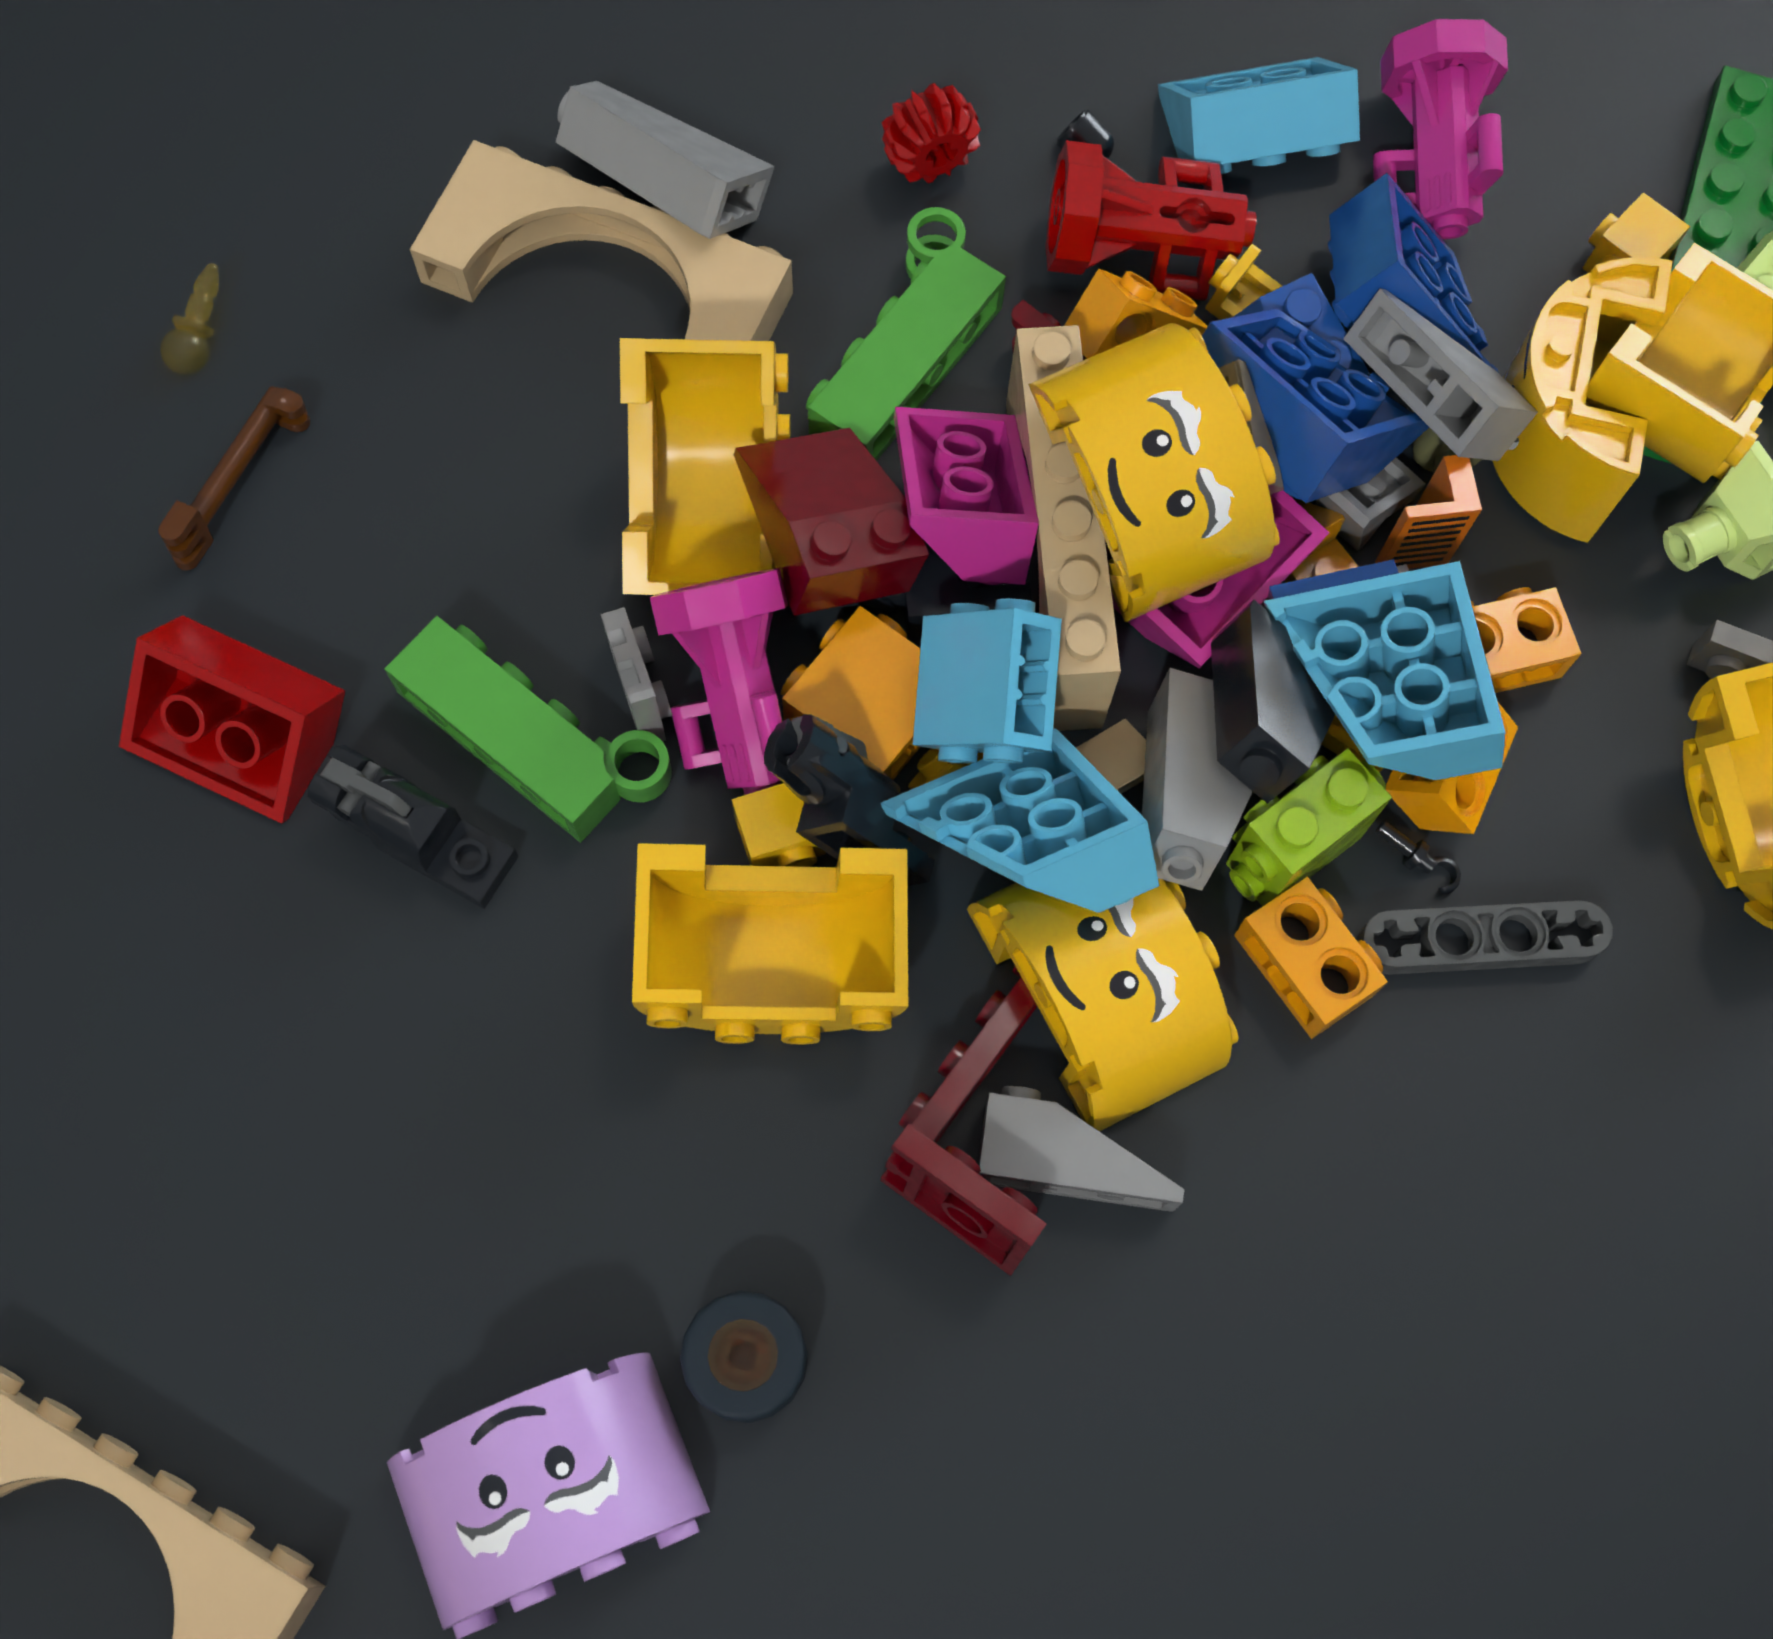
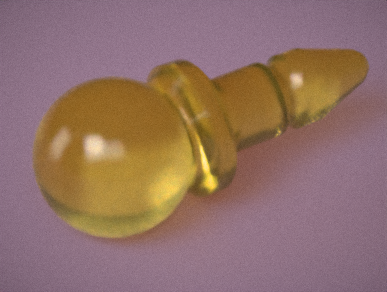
(186, 345)

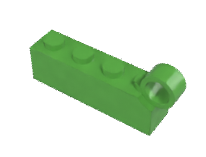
(519, 734)

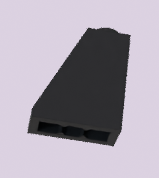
(1264, 704)

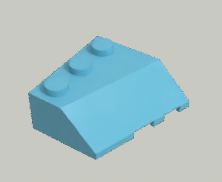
(1402, 669)
(1039, 824)

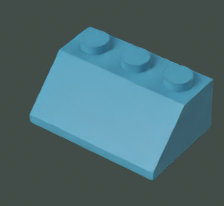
(1263, 112)

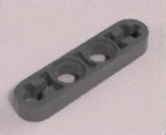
(1484, 942)

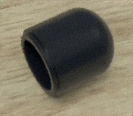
(1088, 129)

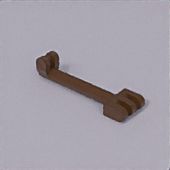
(185, 526)

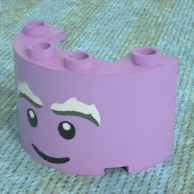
(546, 1490)

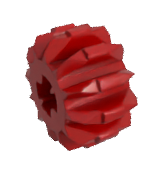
(930, 133)

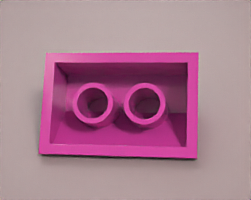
(968, 491)
(1194, 620)

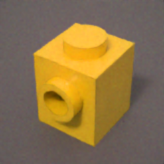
(1640, 231)
(769, 826)

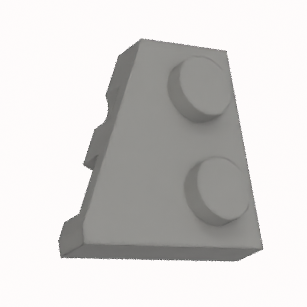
(631, 653)

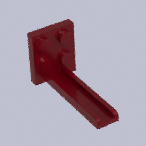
(948, 1180)

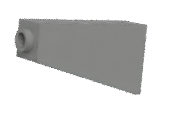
(663, 159)
(1187, 793)

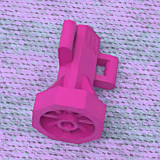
(1438, 84)
(726, 634)

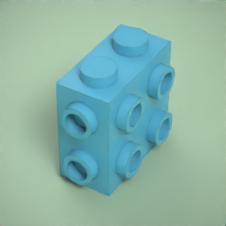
(987, 682)

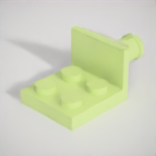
(1730, 521)

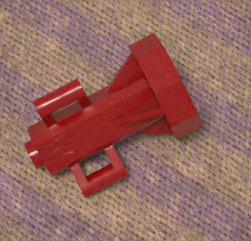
(1105, 212)

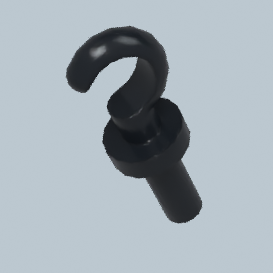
(1418, 855)

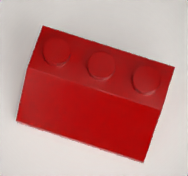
(228, 716)

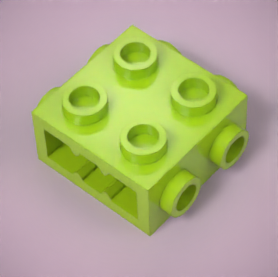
(1307, 827)

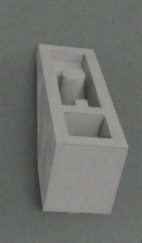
(1440, 379)
(1054, 1152)

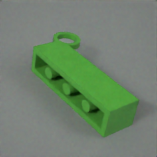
(913, 339)

